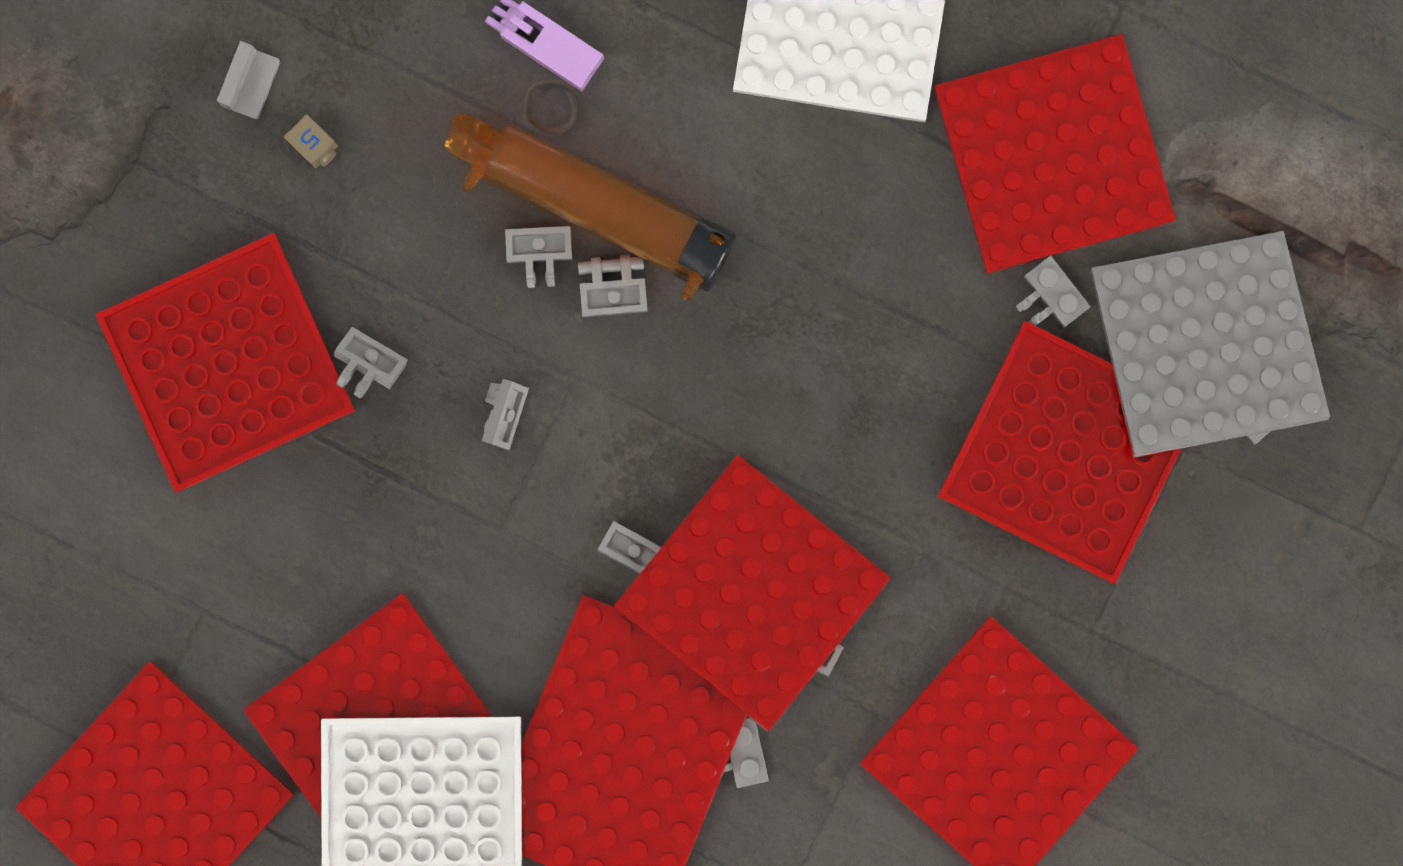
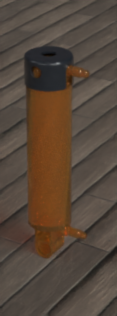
(592, 200)

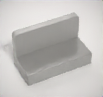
(248, 81)

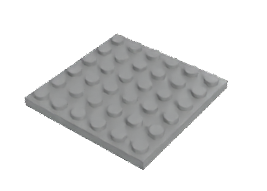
(1209, 344)

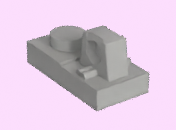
(508, 403)

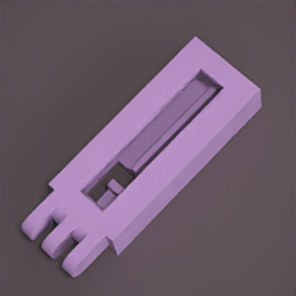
(554, 46)

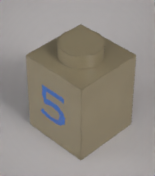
(312, 142)

